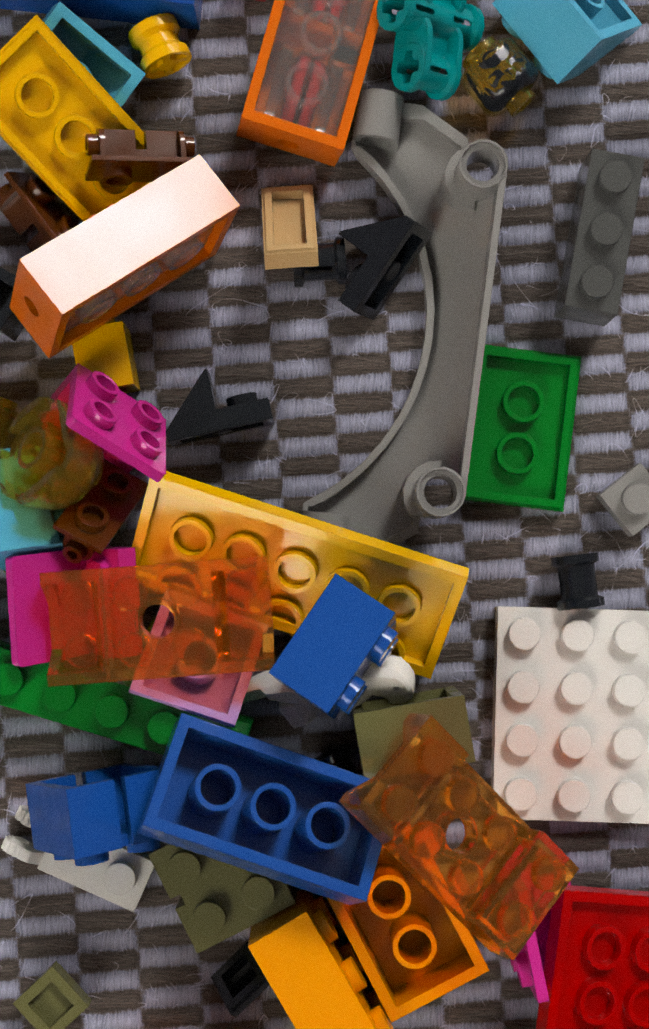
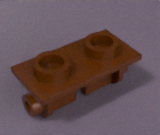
(119, 163)
(31, 204)
(100, 514)

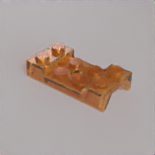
(217, 611)
(502, 871)

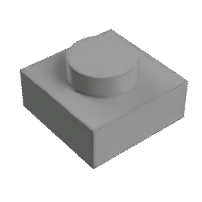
(628, 499)

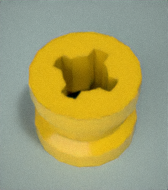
(159, 45)

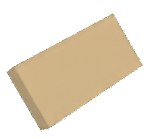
(289, 227)

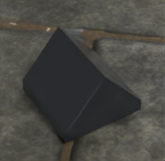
(240, 981)

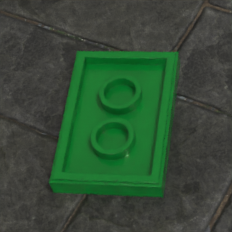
(523, 428)

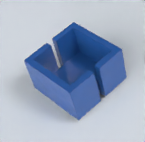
(337, 647)
(91, 817)

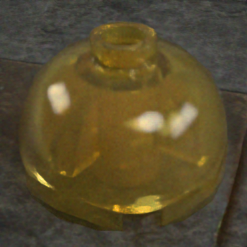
(48, 460)

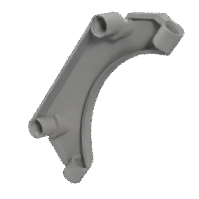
(426, 177)

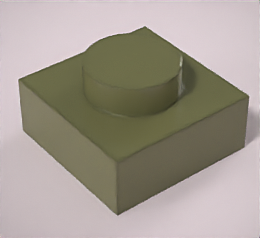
(52, 999)

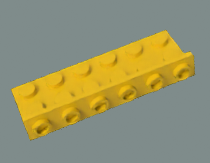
(203, 522)

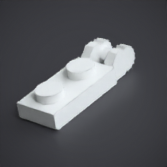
(116, 880)

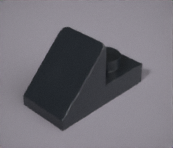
(390, 252)
(202, 419)

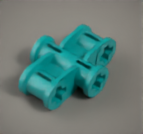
(430, 39)

